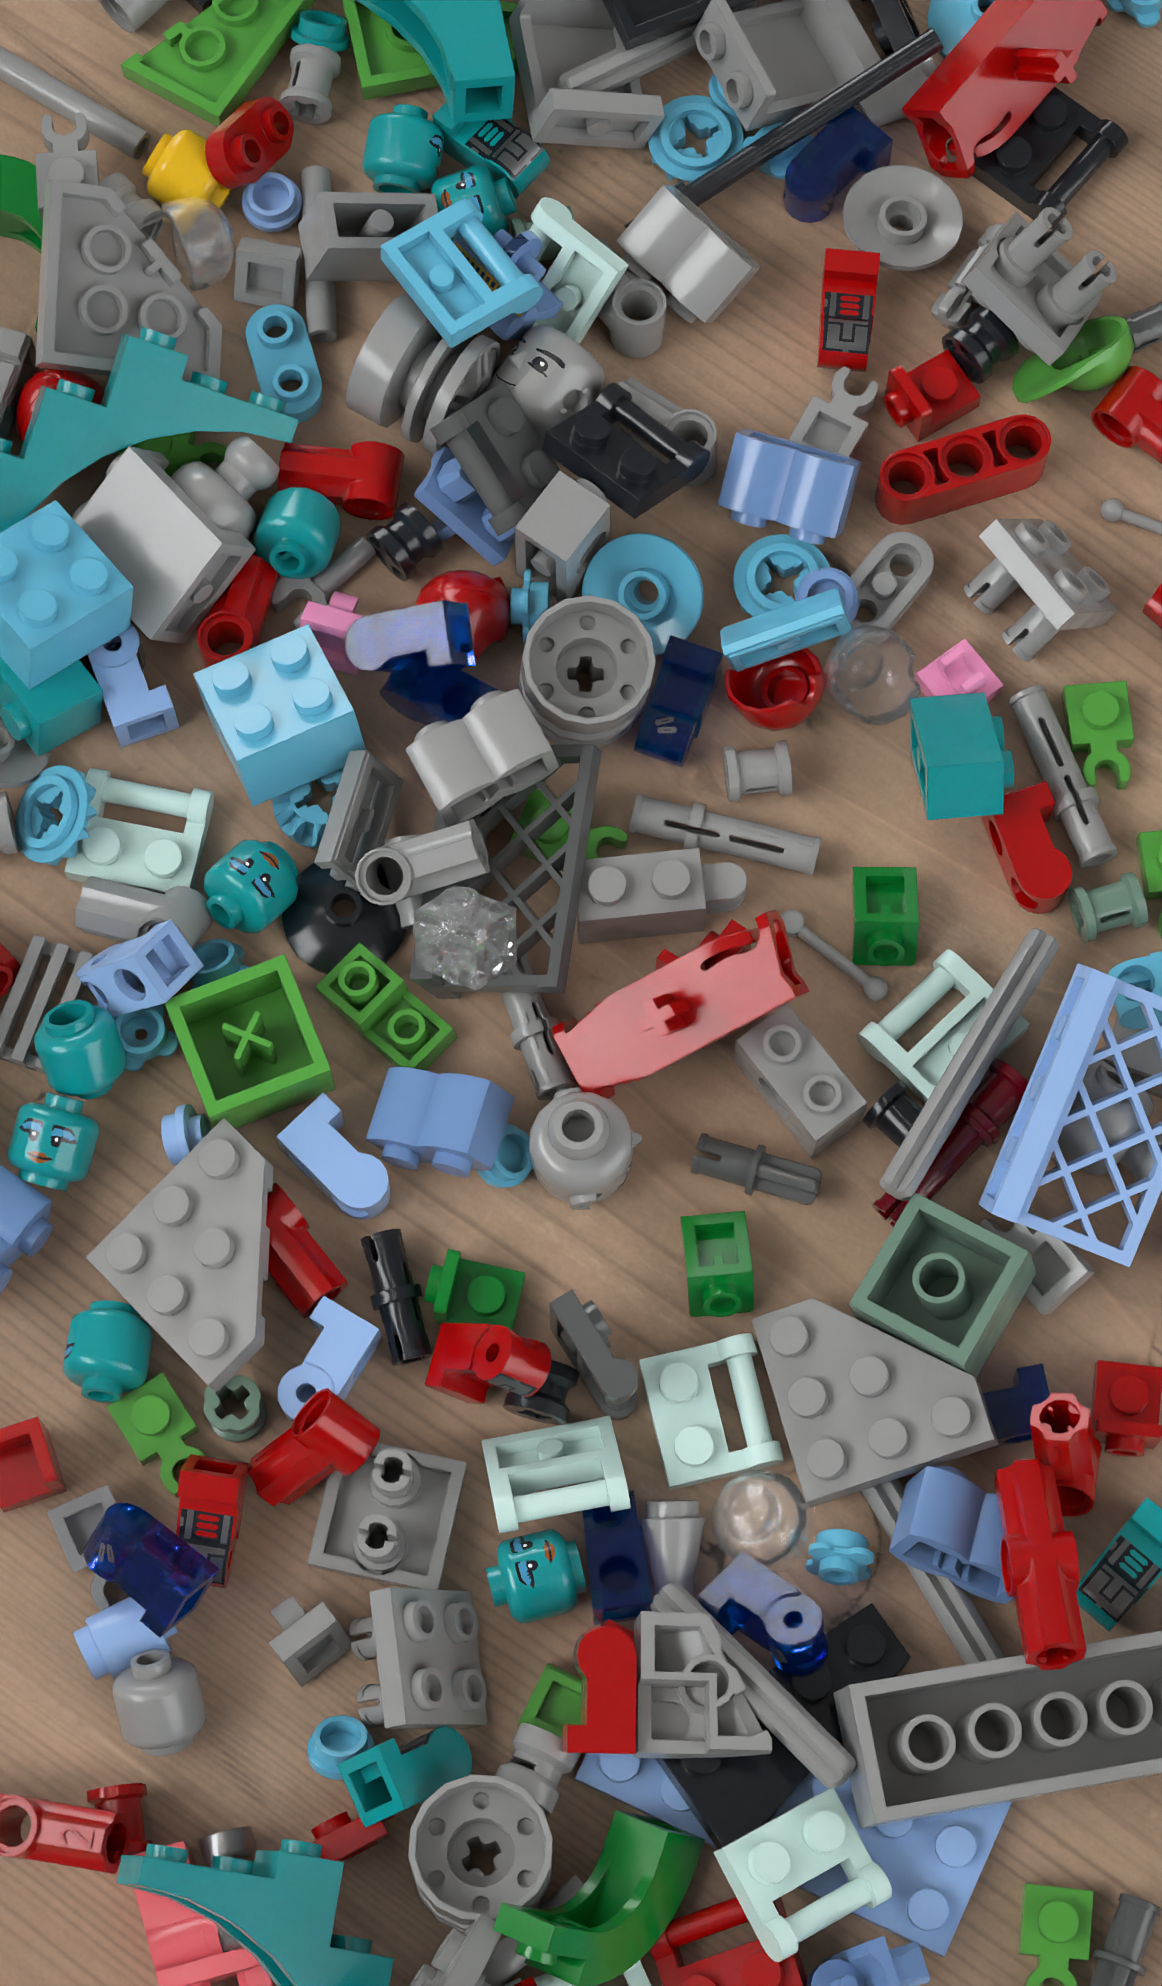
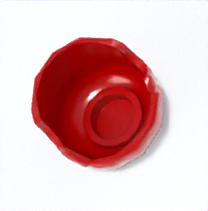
(778, 691)

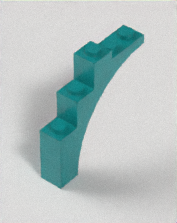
(463, 49)
(139, 404)
(275, 1913)

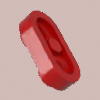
(249, 142)

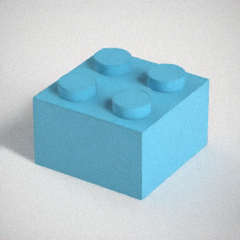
(56, 595)
(280, 714)

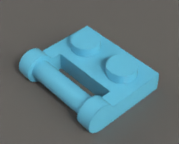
(447, 284)

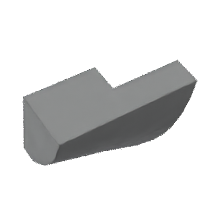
(689, 1693)

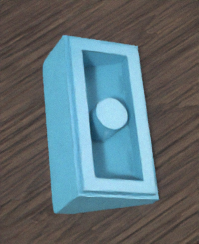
(785, 630)

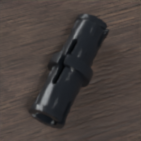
(396, 1297)

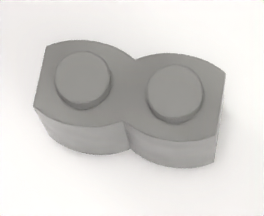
(687, 255)
(481, 756)

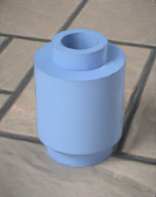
(116, 1637)

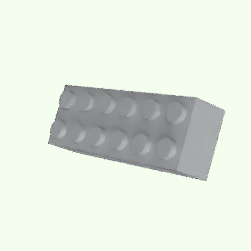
(1003, 1731)

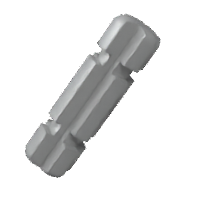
(955, 306)

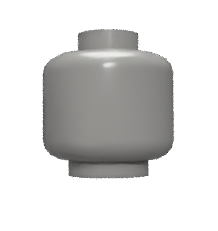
(159, 1703)

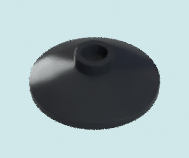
(324, 938)

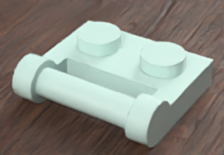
(580, 274)
(139, 853)
(930, 1057)
(689, 1417)
(551, 1459)
(789, 1854)

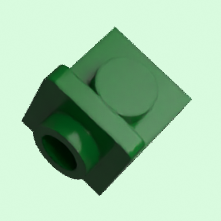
(885, 916)
(718, 1264)
(473, 1292)

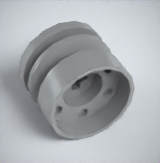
(417, 373)
(594, 639)
(488, 1815)

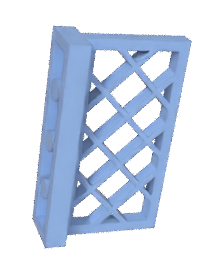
(1046, 1110)

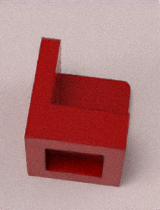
(27, 1465)

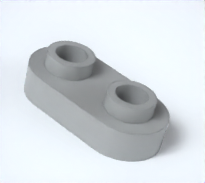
(884, 591)

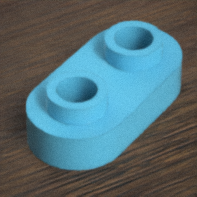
(284, 360)

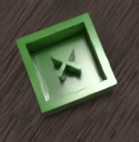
(250, 1044)

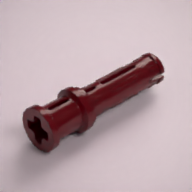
(978, 1124)

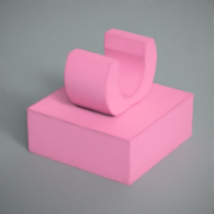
(330, 628)
(959, 672)

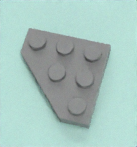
(110, 282)
(199, 1255)
(864, 1402)

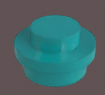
(321, 29)

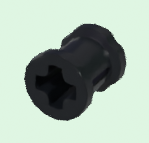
(893, 1113)

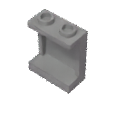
(557, 38)
(782, 55)
(161, 545)

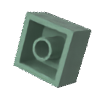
(944, 1285)

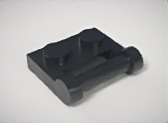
(1037, 145)
(615, 462)

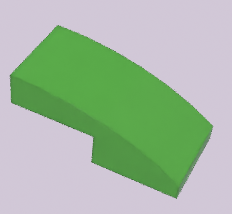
(385, 1010)

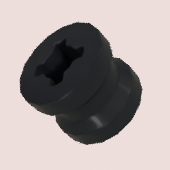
(981, 344)
(405, 541)
(549, 1402)

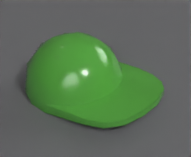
(1090, 363)

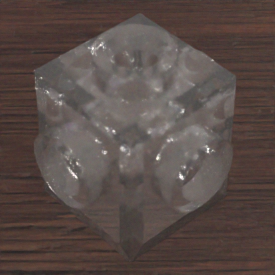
(465, 937)

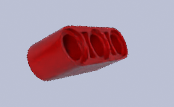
(981, 448)

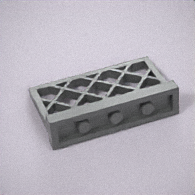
(569, 857)

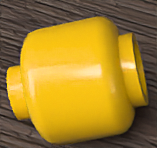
(180, 170)

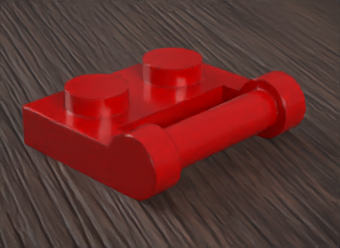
(735, 1967)

